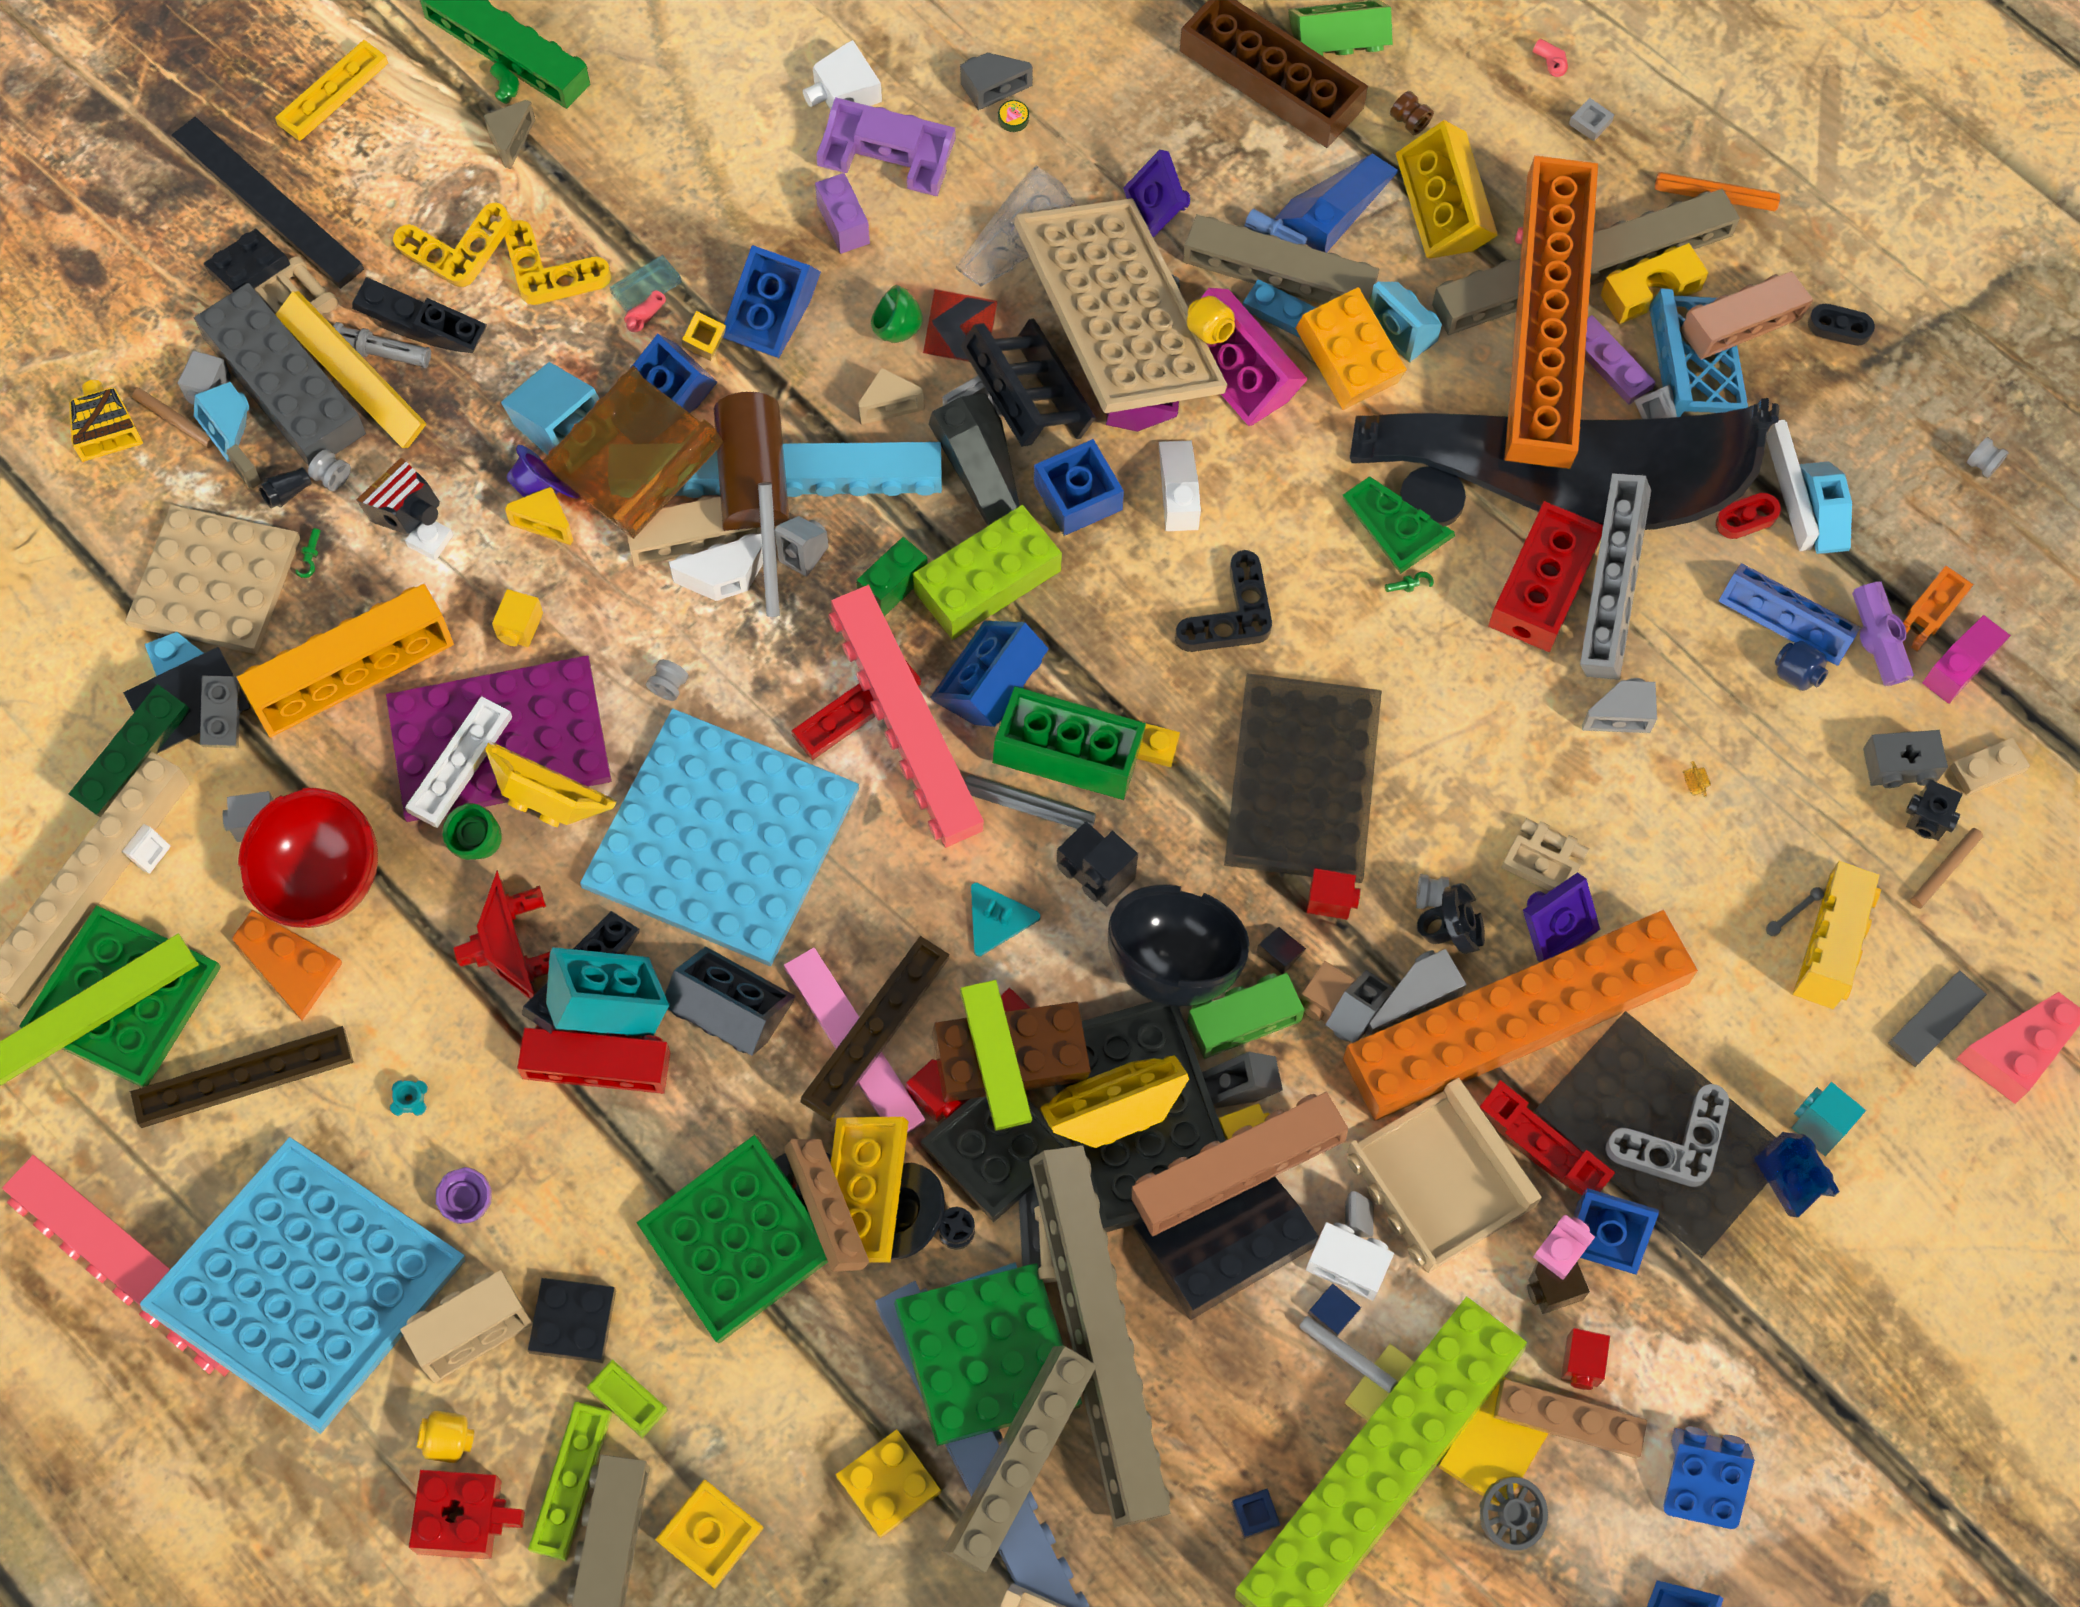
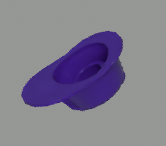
(532, 475)

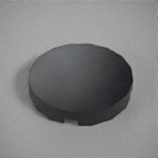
(1435, 493)

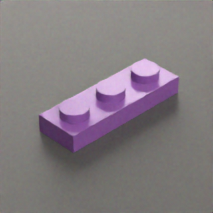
(1615, 363)

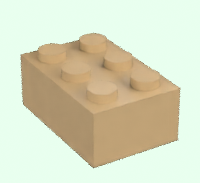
(465, 1325)

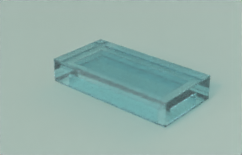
(638, 286)

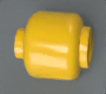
(1210, 320)
(444, 1436)

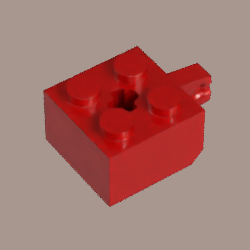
(471, 1534)

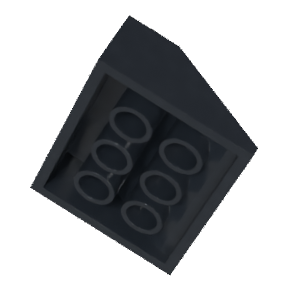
(1230, 1245)

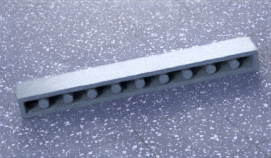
(1027, 1543)

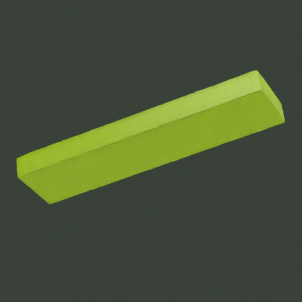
(995, 1055)
(570, 1481)

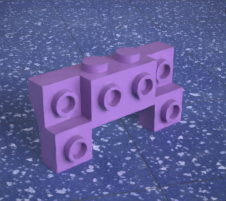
(889, 138)

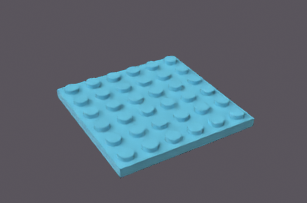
(720, 837)
(303, 1284)

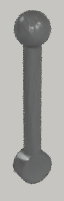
(1774, 927)

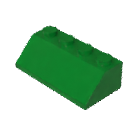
(1068, 743)

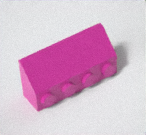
(1253, 365)

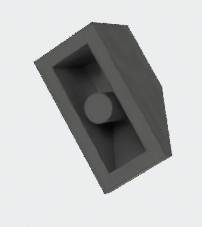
(994, 78)
(1359, 1006)
(1243, 1079)

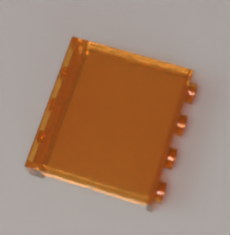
(632, 452)

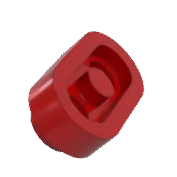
(1745, 517)

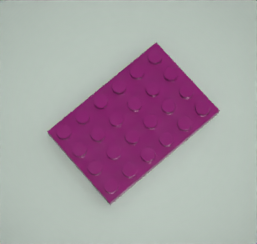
(550, 724)

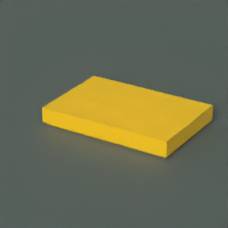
(1491, 1450)

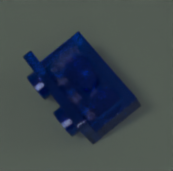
(1796, 1172)

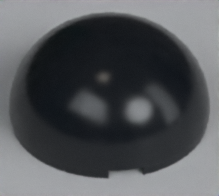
(1176, 945)

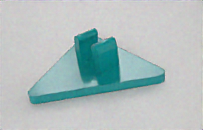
(997, 918)

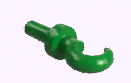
(310, 552)
(1409, 583)

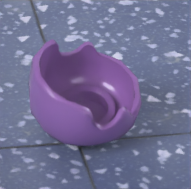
(463, 1195)

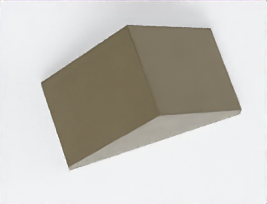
(509, 129)

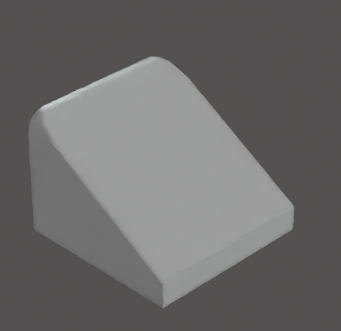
(1657, 404)
(1359, 1214)

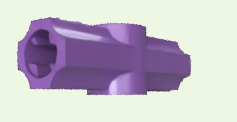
(1882, 634)

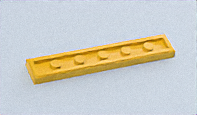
(350, 369)

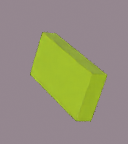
(627, 1398)

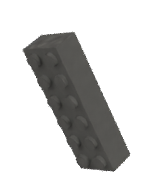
(279, 374)

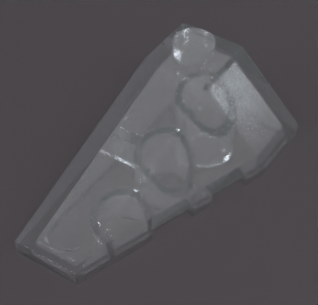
(999, 243)

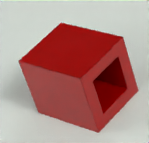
(1332, 894)
(1585, 1359)

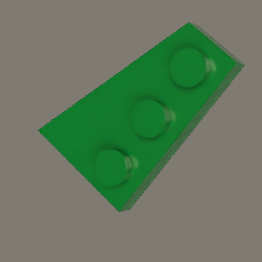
(1395, 525)

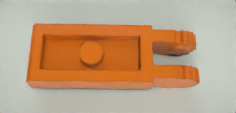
(1937, 604)

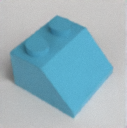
(1404, 319)

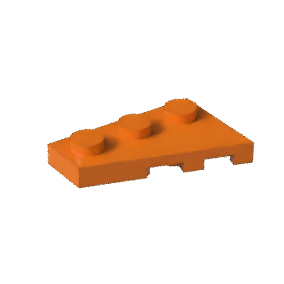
(287, 961)

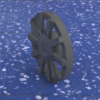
(1513, 1513)

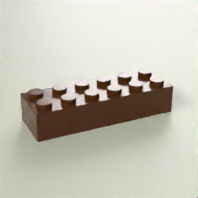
(1273, 69)

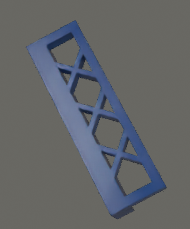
(1788, 613)

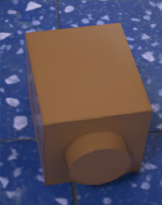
(1324, 992)

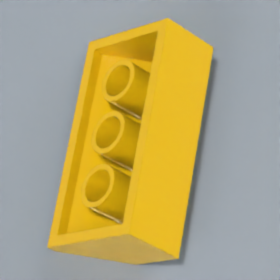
(1446, 192)

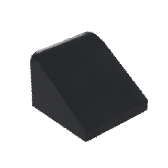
(1280, 950)

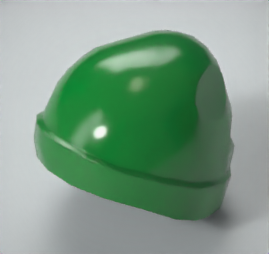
(896, 316)
(472, 832)

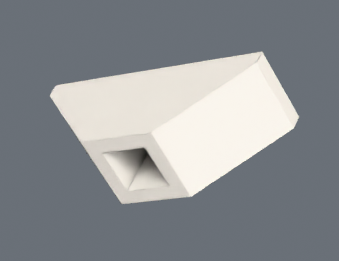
(720, 569)

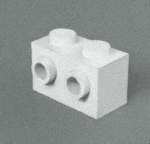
(1350, 1260)

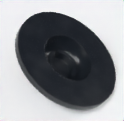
(918, 1210)

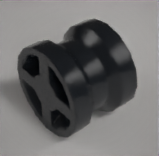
(958, 1220)

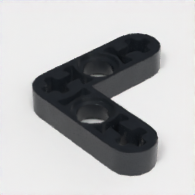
(1245, 613)

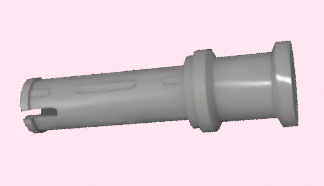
(366, 343)

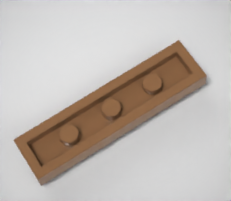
(826, 1205)
(1570, 1418)

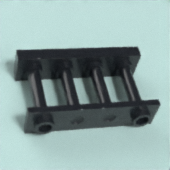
(1008, 392)

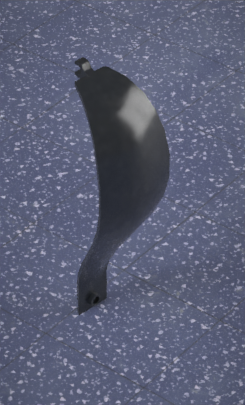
(1689, 461)

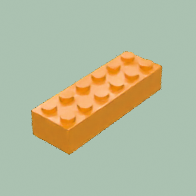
(346, 660)

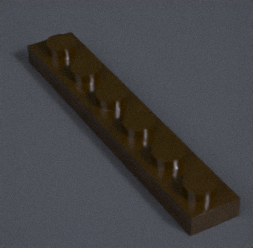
(874, 1028)
(241, 1077)

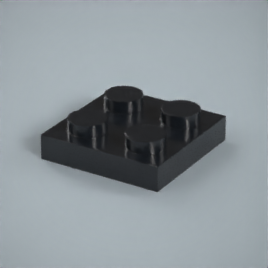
(247, 260)
(572, 1320)

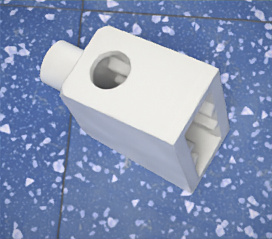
(844, 76)

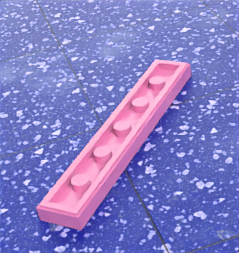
(837, 1018)

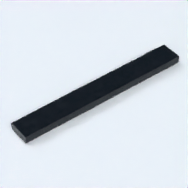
(268, 202)

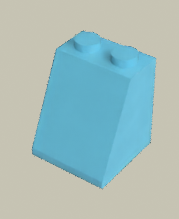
(549, 405)

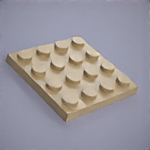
(213, 579)

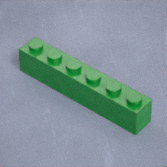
(517, 47)

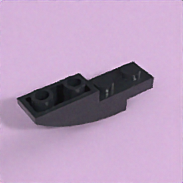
(418, 320)
(610, 935)

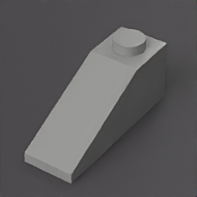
(1425, 986)

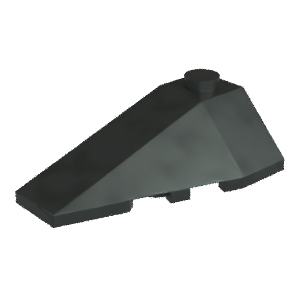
(978, 451)

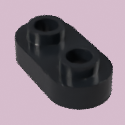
(1840, 323)

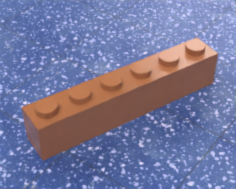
(1239, 1162)

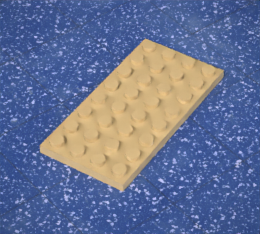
(1119, 305)

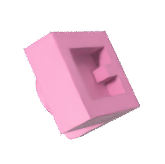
(1564, 1245)

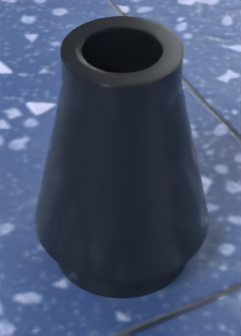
(283, 487)

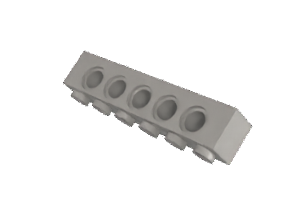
(1615, 576)

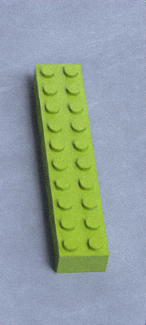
(1385, 1463)

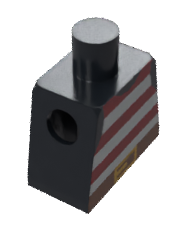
(400, 499)

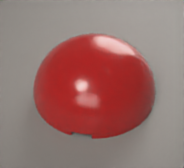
(308, 858)

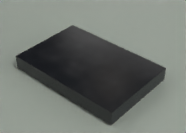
(186, 685)

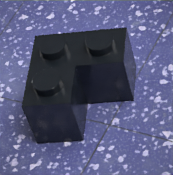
(1098, 862)

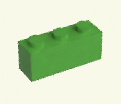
(1245, 1014)

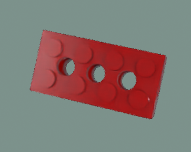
(1546, 576)

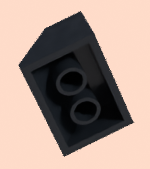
(727, 1000)

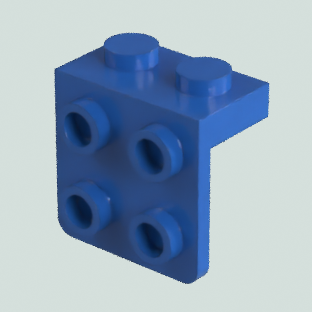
(1708, 1477)

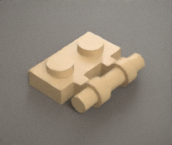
(1540, 864)

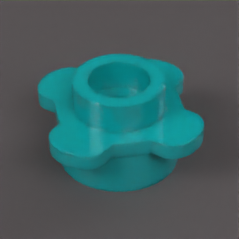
(401, 1090)

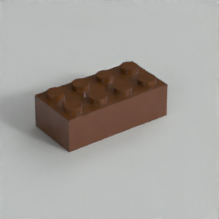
(1046, 1045)

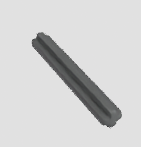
(1028, 802)

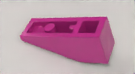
(1965, 659)

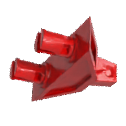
(498, 940)

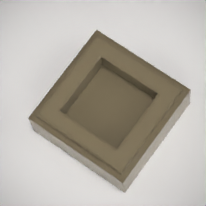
(243, 466)

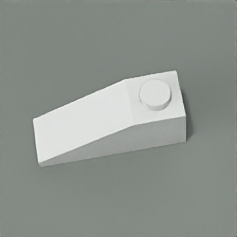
(1179, 486)

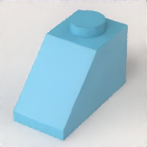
(222, 415)

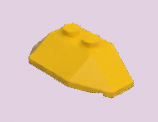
(543, 789)
(1117, 1101)

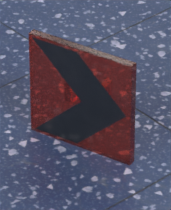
(952, 319)

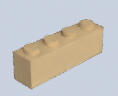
(683, 530)

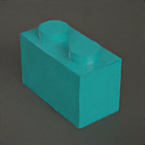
(1827, 1117)

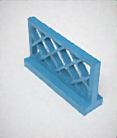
(1672, 359)

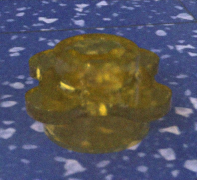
(1696, 780)

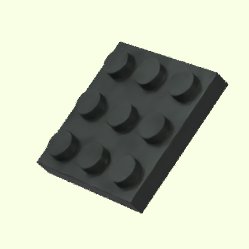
(987, 1162)

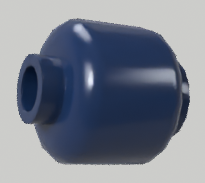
(1801, 665)

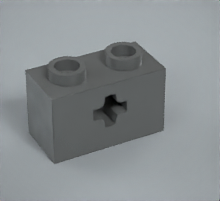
(220, 712)
(1905, 758)

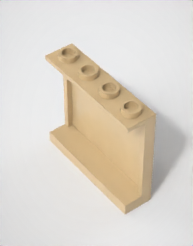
(1443, 1176)

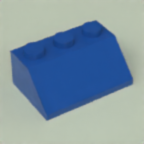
(988, 670)

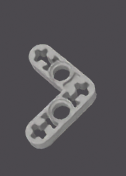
(1677, 1154)

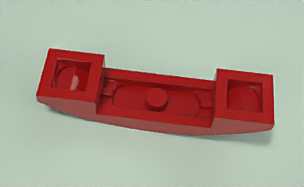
(1542, 1143)

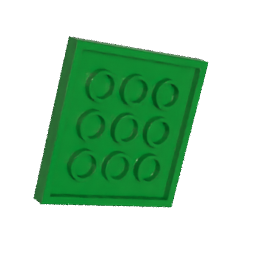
(143, 1034)
(735, 1238)
(978, 1349)

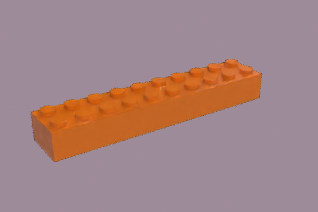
(1552, 313)
(1519, 1014)

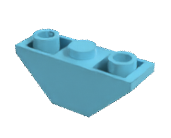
(1830, 505)

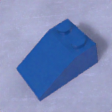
(769, 301)
(674, 373)

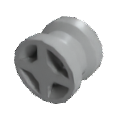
(1987, 457)
(329, 470)
(667, 680)
(1430, 891)

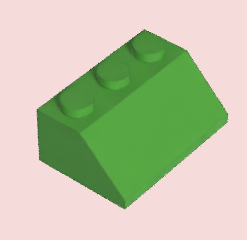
(1343, 26)

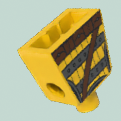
(100, 422)

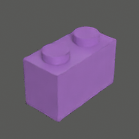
(842, 213)

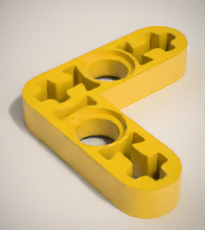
(455, 258)
(538, 276)

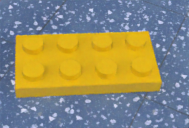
(869, 1173)

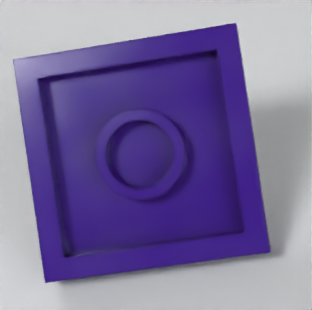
(1157, 192)
(1561, 917)

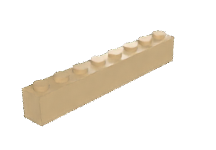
(86, 877)

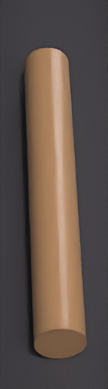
(172, 417)
(1946, 868)

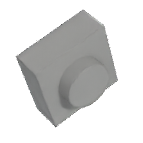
(1591, 119)

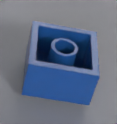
(1078, 487)

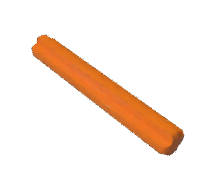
(1737, 194)

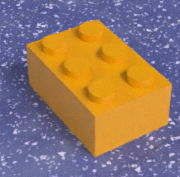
(1350, 348)

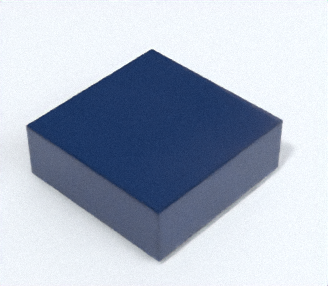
(1334, 1310)
(1255, 1513)

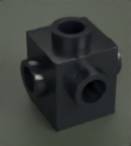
(1933, 811)

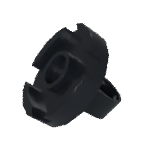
(1457, 918)

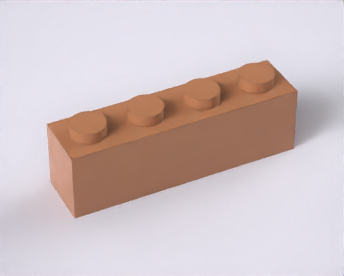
(1745, 314)

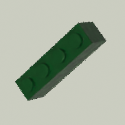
(122, 757)

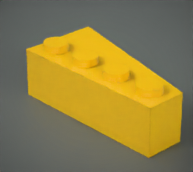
(1838, 935)

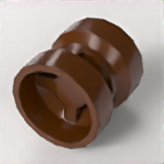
(1411, 112)

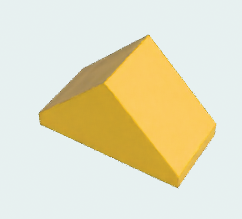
(540, 515)

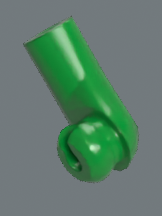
(508, 82)

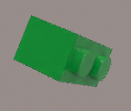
(893, 574)

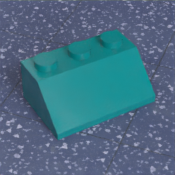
(604, 992)

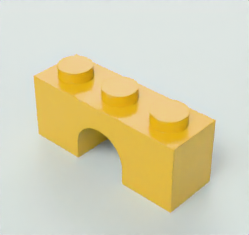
(1676, 269)

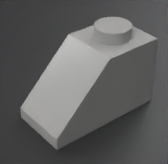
(801, 544)
(1624, 708)

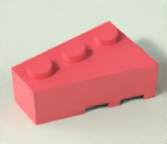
(2023, 1048)

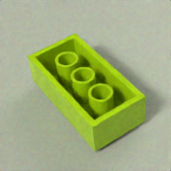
(987, 572)

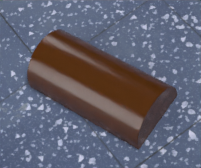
(750, 456)

